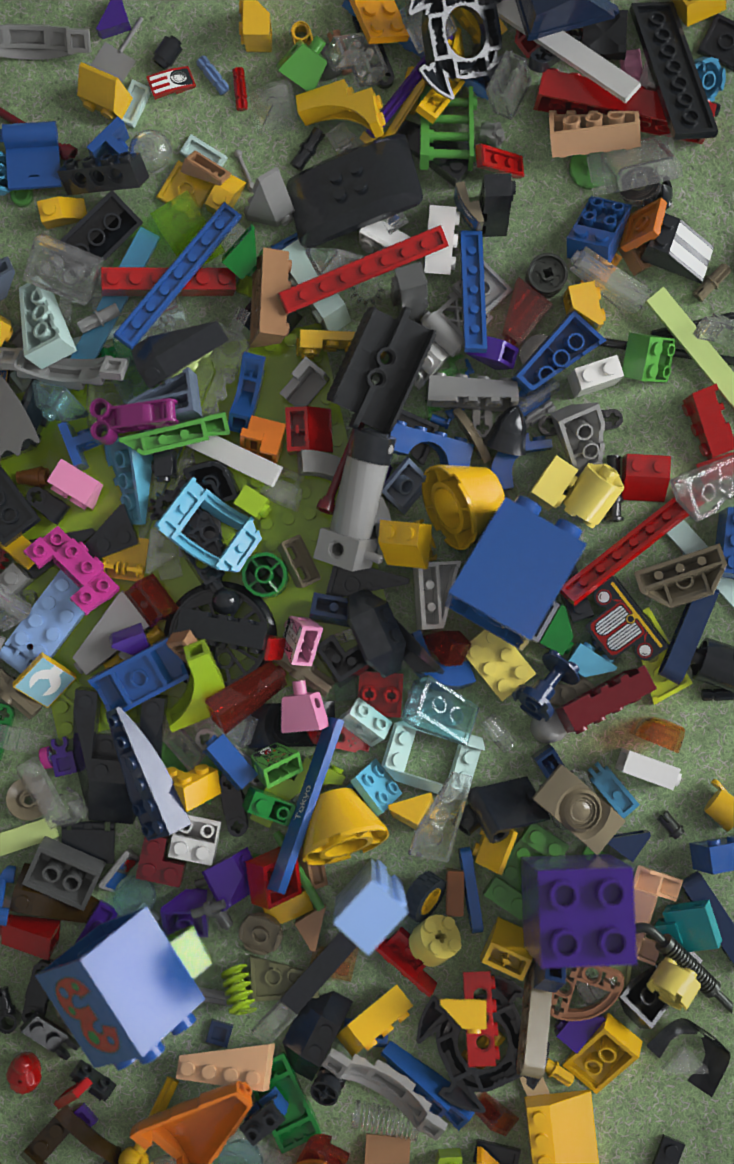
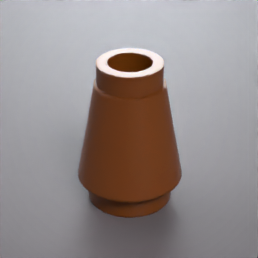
(33, 477)

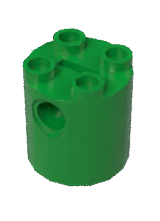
(260, 565)

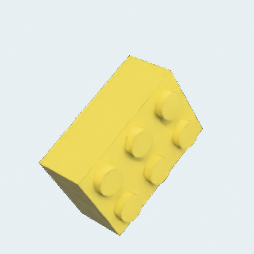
(498, 664)

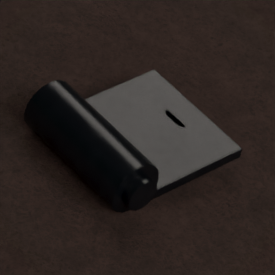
(505, 807)

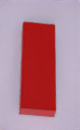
(499, 161)

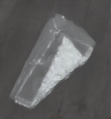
(705, 488)

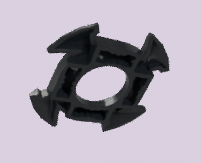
(441, 60)
(466, 1079)

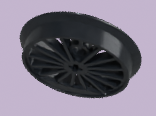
(198, 597)

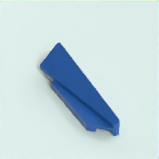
(427, 1084)

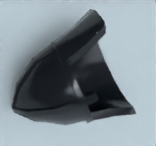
(508, 433)

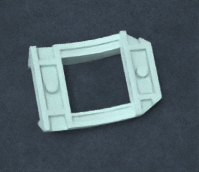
(399, 750)

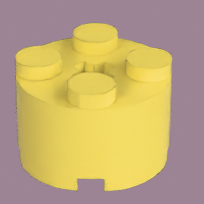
(435, 940)
(674, 984)

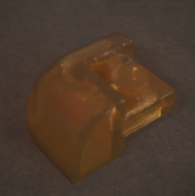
(659, 732)

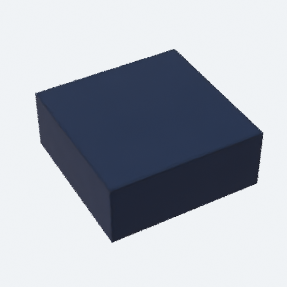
(219, 1033)

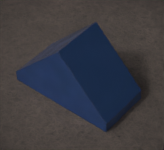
(547, 760)
(630, 843)

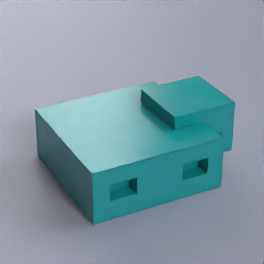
(691, 925)

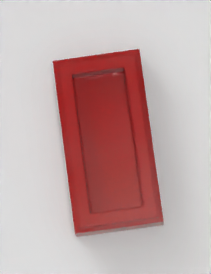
(72, 1093)

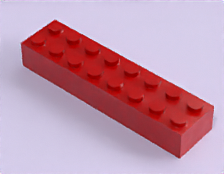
(574, 92)

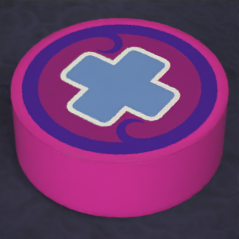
(45, 757)

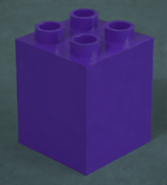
(578, 910)

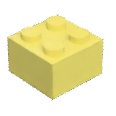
(552, 483)

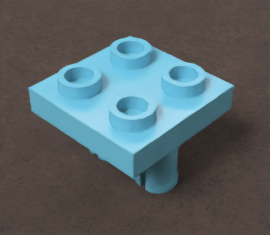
(375, 787)

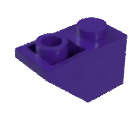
(499, 354)

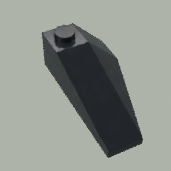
(170, 352)

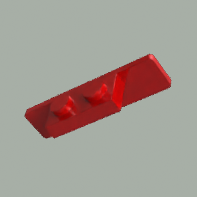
(398, 953)

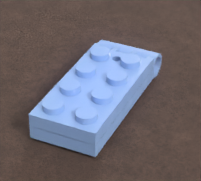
(47, 625)

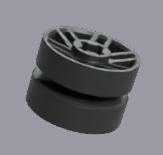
(547, 264)

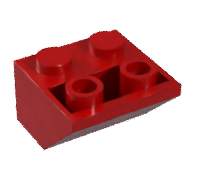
(308, 429)

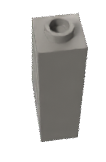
(97, 646)

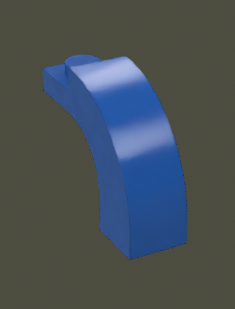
(247, 391)
(503, 462)
(454, 676)

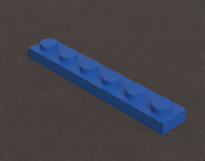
(473, 292)

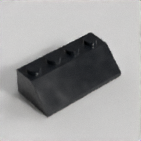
(104, 227)

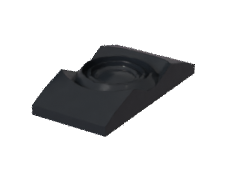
(269, 727)

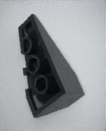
(450, 169)
(640, 1003)

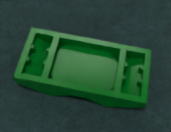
(300, 1116)

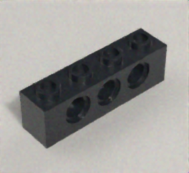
(103, 173)

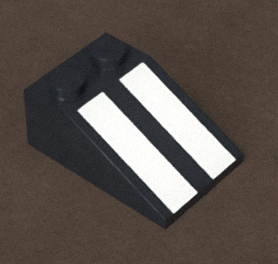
(679, 250)

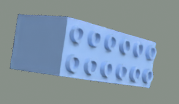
(370, 906)

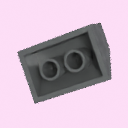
(64, 873)

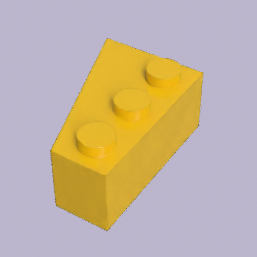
(375, 1021)

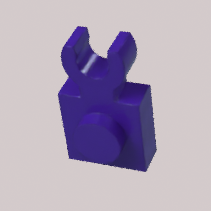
(64, 760)

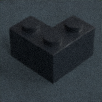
(340, 664)

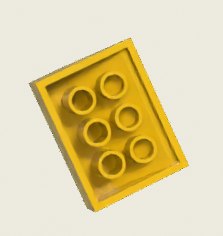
(561, 1128)

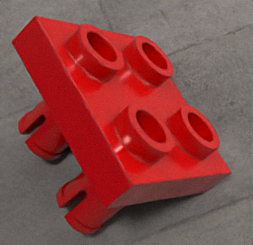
(382, 693)

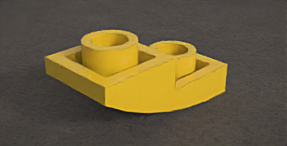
(16, 550)
(292, 908)

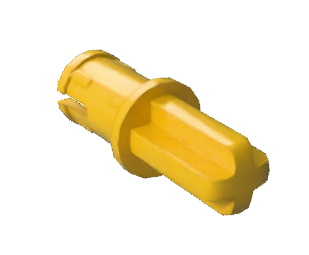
(554, 1070)

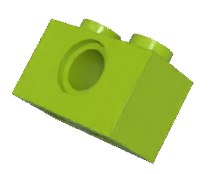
(253, 503)

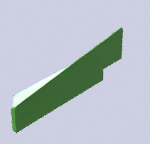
(182, 434)

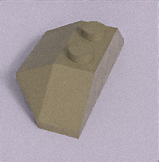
(683, 577)

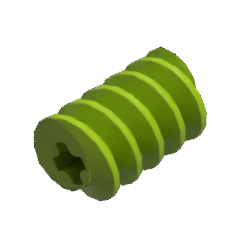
(237, 990)

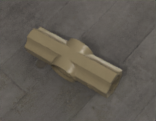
(314, 678)
(14, 697)

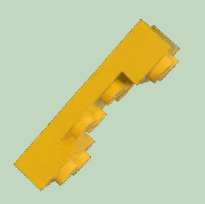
(312, 341)

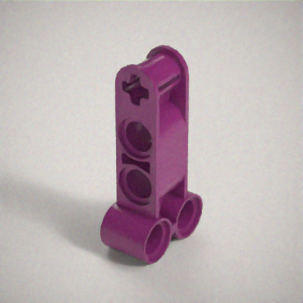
(130, 417)

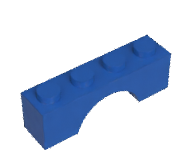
(449, 450)

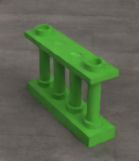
(428, 135)

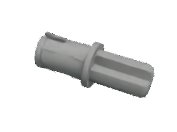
(98, 318)

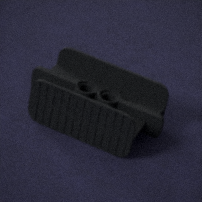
(407, 349)

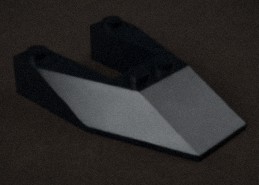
(97, 757)

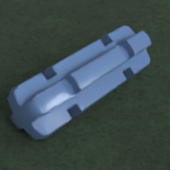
(212, 75)

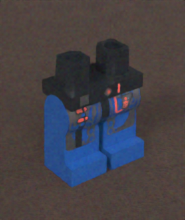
(265, 1118)

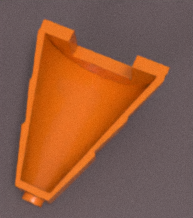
(197, 1127)

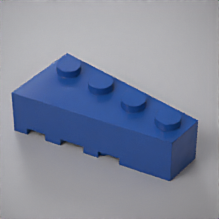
(563, 347)

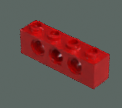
(488, 1055)

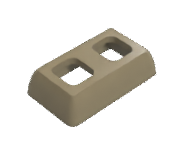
(301, 560)

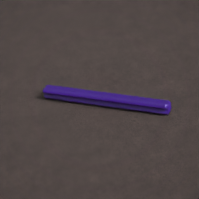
(402, 93)

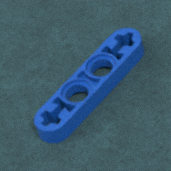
(471, 890)

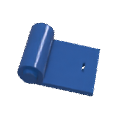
(31, 155)

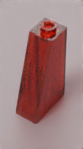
(245, 696)

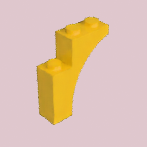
(340, 102)

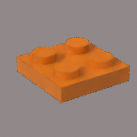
(643, 225)

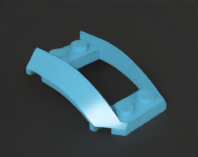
(183, 508)

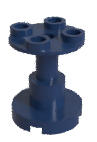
(536, 698)

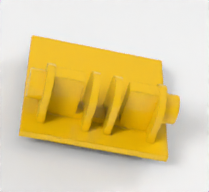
(128, 563)

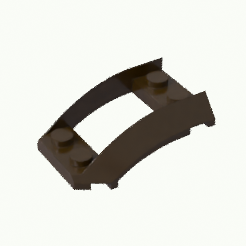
(58, 1129)

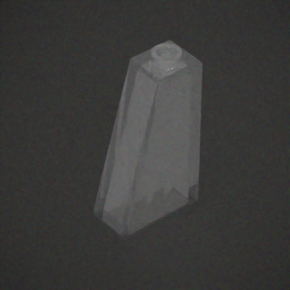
(614, 284)

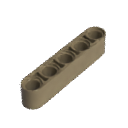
(533, 1029)

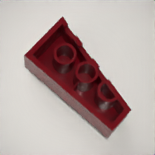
(605, 699)

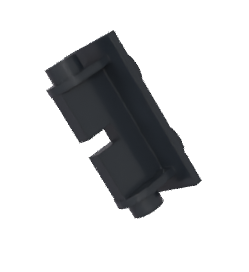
(102, 1085)

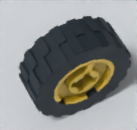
(424, 896)

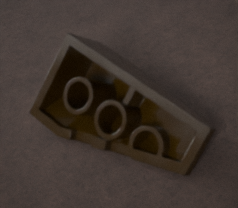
(34, 903)

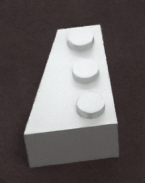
(442, 260)

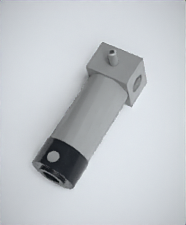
(349, 537)

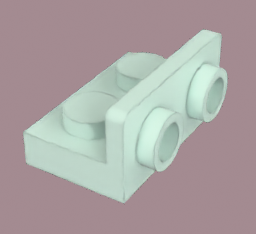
(366, 722)

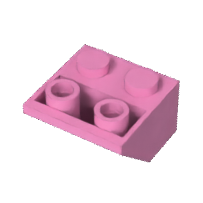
(72, 482)

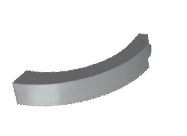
(324, 466)

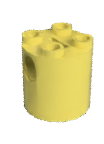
(593, 493)

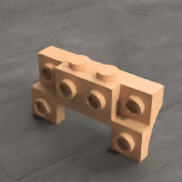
(647, 888)

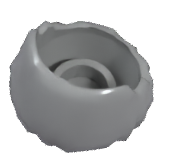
(548, 731)

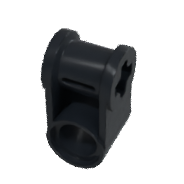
(50, 506)

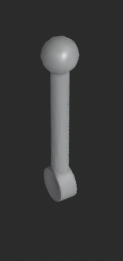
(238, 154)

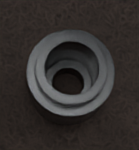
(167, 52)

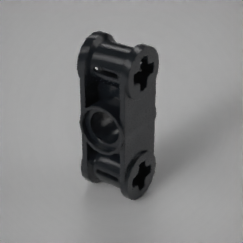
(232, 808)
(36, 997)

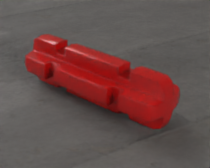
(240, 89)

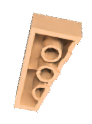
(593, 132)
(227, 1066)

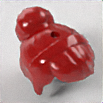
(24, 1068)

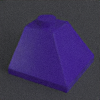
(229, 878)
(177, 912)

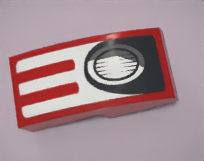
(171, 81)

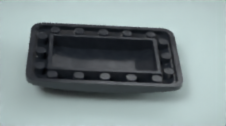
(354, 190)

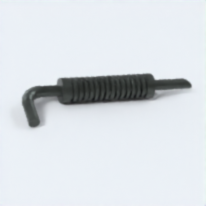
(671, 948)

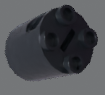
(714, 664)

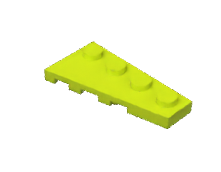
(664, 687)

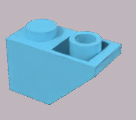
(589, 661)

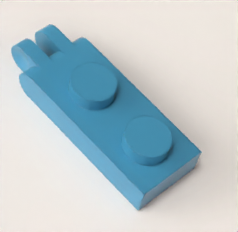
(613, 790)

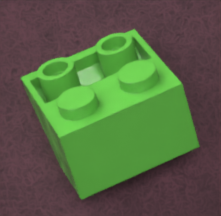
(648, 357)

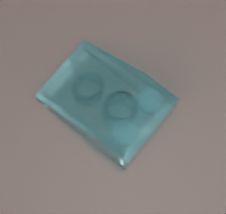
(440, 711)

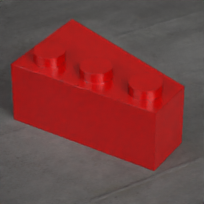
(709, 422)

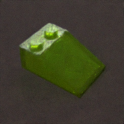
(181, 222)

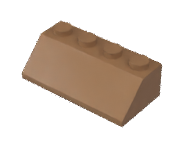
(267, 313)

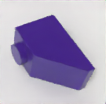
(577, 1033)

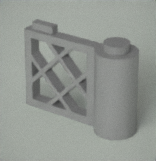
(448, 330)

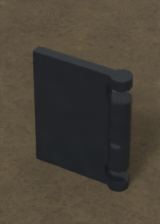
(91, 839)

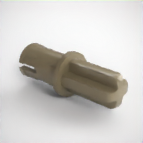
(712, 282)

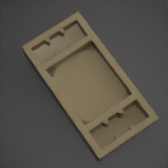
(578, 809)

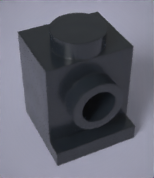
(164, 465)

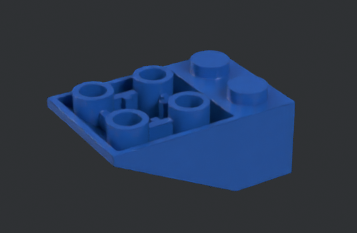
(599, 227)

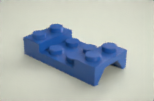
(140, 677)

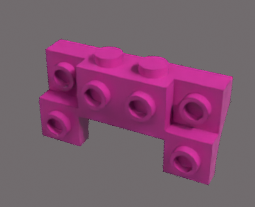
(78, 565)

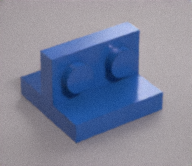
(110, 140)
(77, 444)

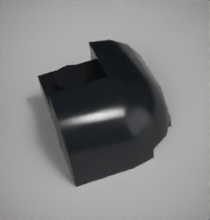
(214, 477)

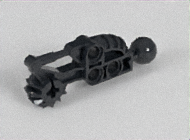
(224, 599)

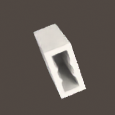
(595, 376)
(648, 769)

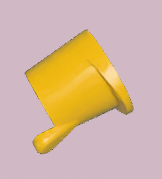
(721, 807)

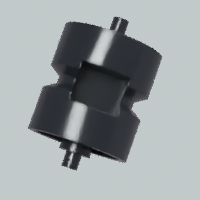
(326, 1087)

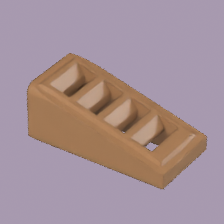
(204, 169)
(179, 640)

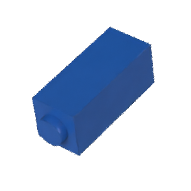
(229, 761)

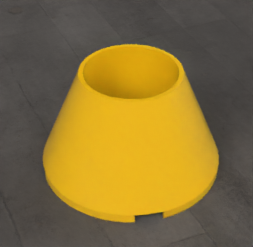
(461, 501)
(341, 827)

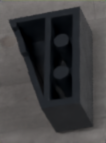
(495, 203)

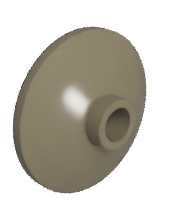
(15, 803)

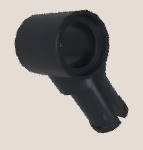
(7, 1009)

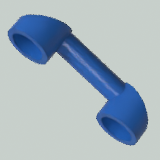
(6, 876)

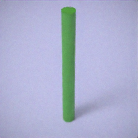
(307, 885)

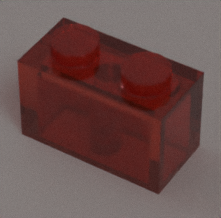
(151, 600)

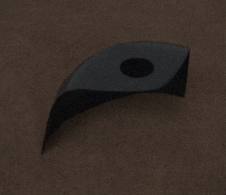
(715, 1058)

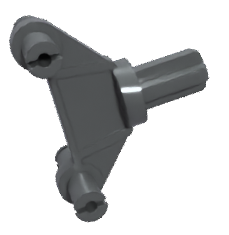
(212, 908)

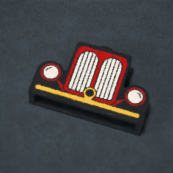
(623, 624)

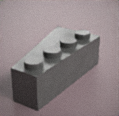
(410, 290)

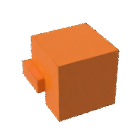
(264, 438)

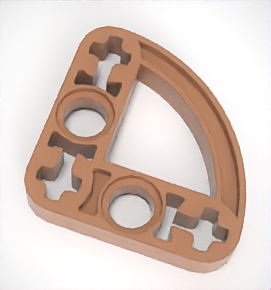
(585, 1013)

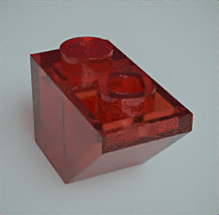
(448, 646)

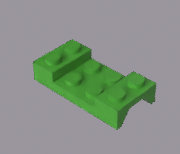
(507, 888)

